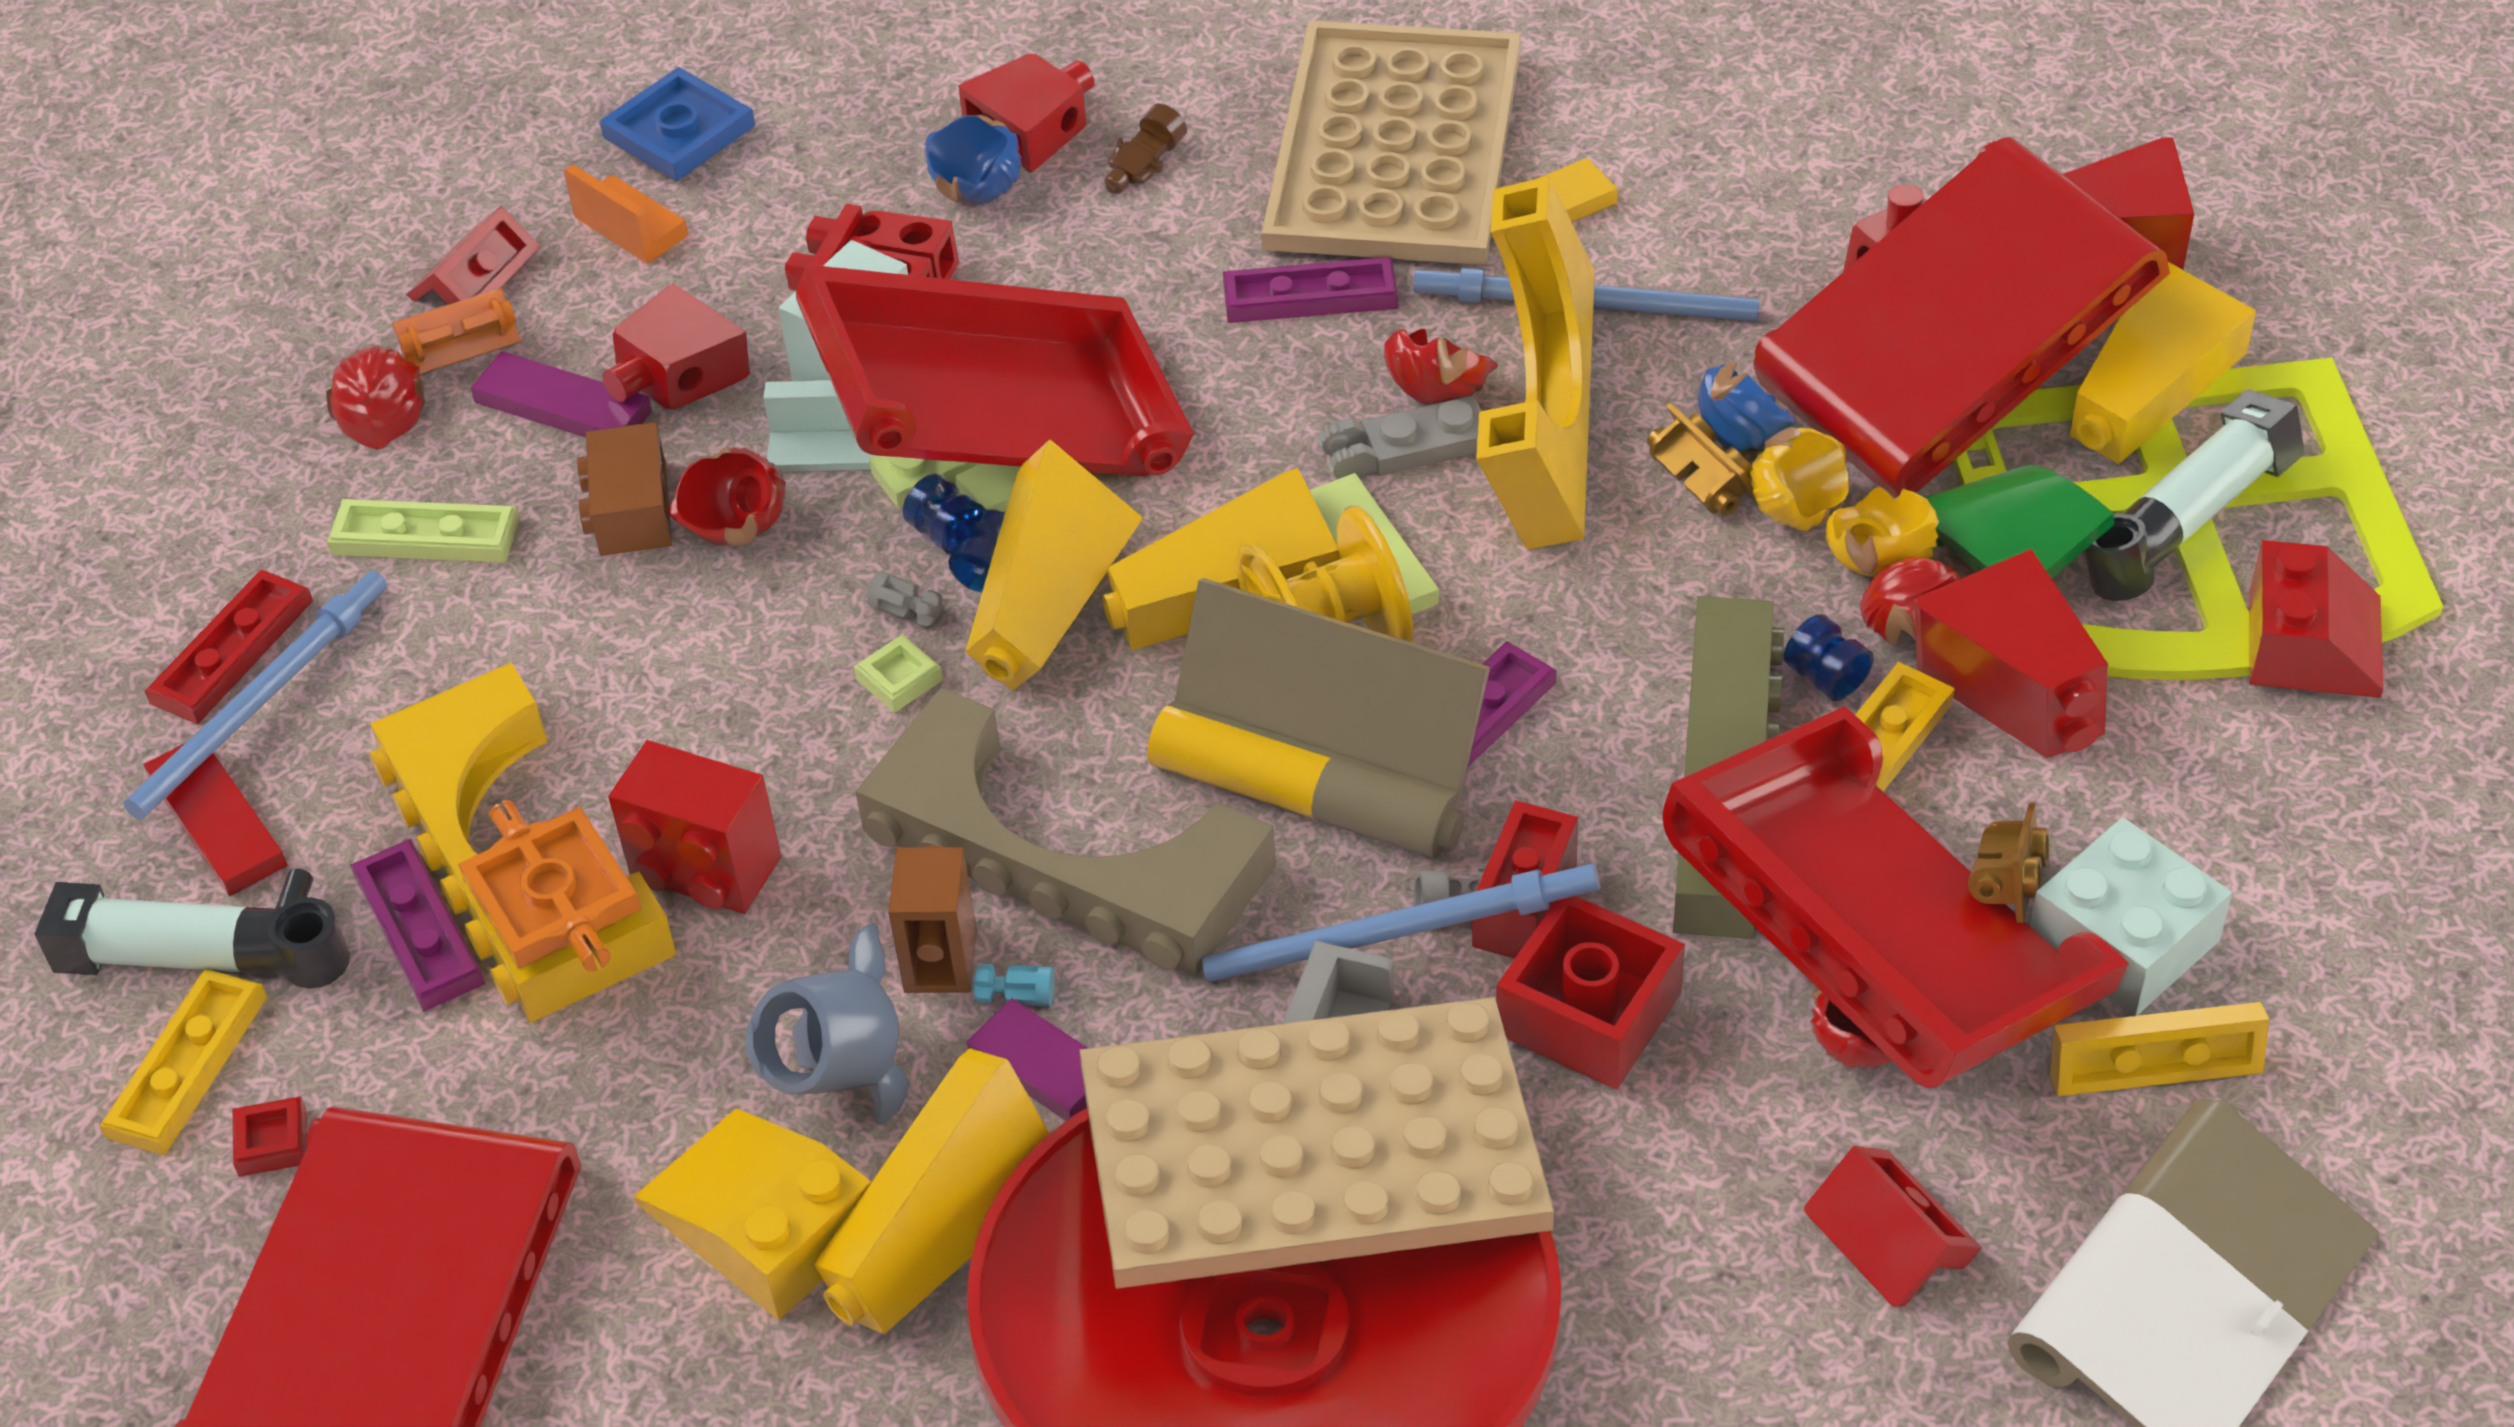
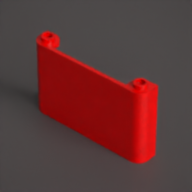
(1957, 316)
(991, 371)
(1876, 902)
(390, 1277)

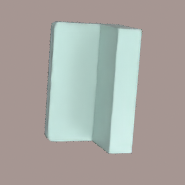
(810, 429)

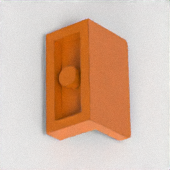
(624, 214)

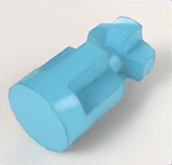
(1023, 983)

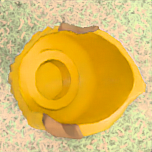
(1800, 478)
(1882, 531)

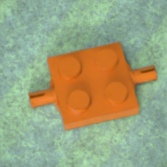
(549, 886)

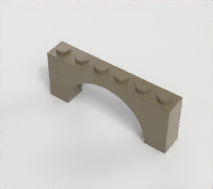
(1160, 901)

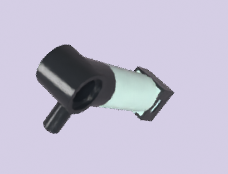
(2255, 439)
(295, 939)

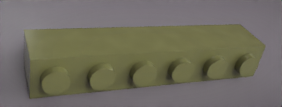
(1726, 716)

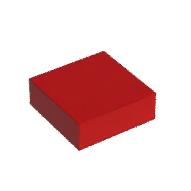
(269, 1136)

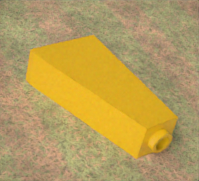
(2159, 362)
(1046, 563)
(1158, 584)
(931, 1194)

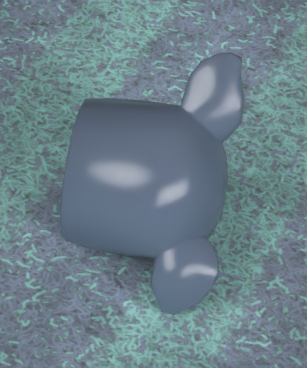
(843, 1033)

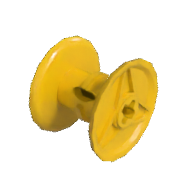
(1356, 587)

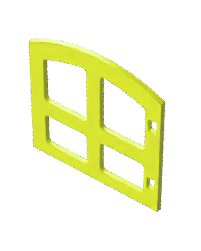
(2343, 471)

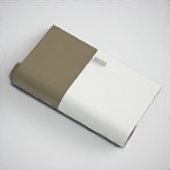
(2195, 1278)

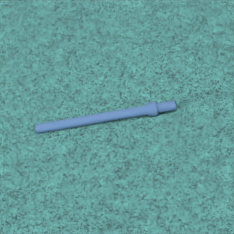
(1473, 285)
(333, 620)
(1527, 893)

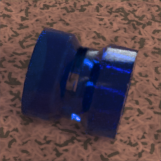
(940, 510)
(974, 554)
(1823, 652)

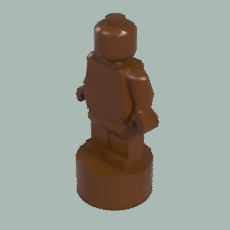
(1137, 160)

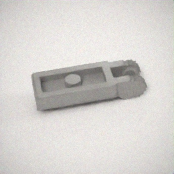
(1402, 439)

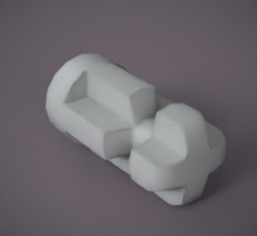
(902, 597)

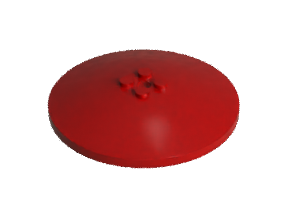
(1363, 1343)

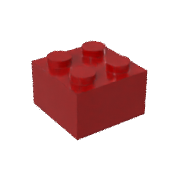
(695, 826)
(1590, 989)

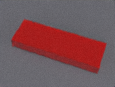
(228, 646)
(222, 825)

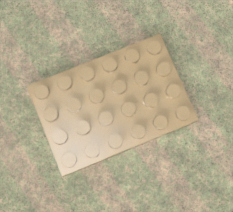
(1393, 143)
(1311, 1142)

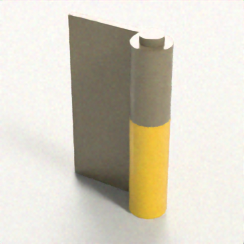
(1322, 719)

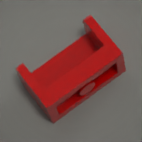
(1528, 842)

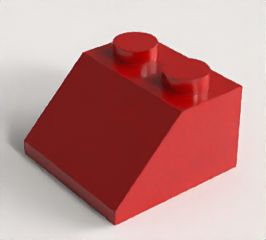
(2313, 623)

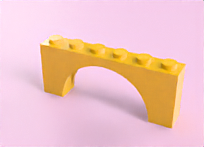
(1540, 447)
(443, 763)

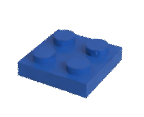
(677, 123)

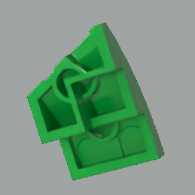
(2018, 513)

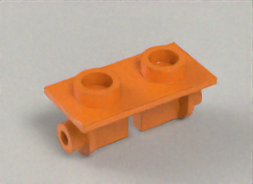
(457, 331)

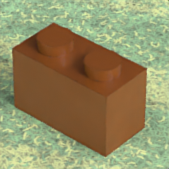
(626, 489)
(932, 919)

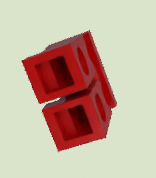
(918, 241)

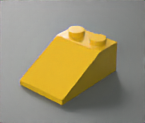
(756, 1205)

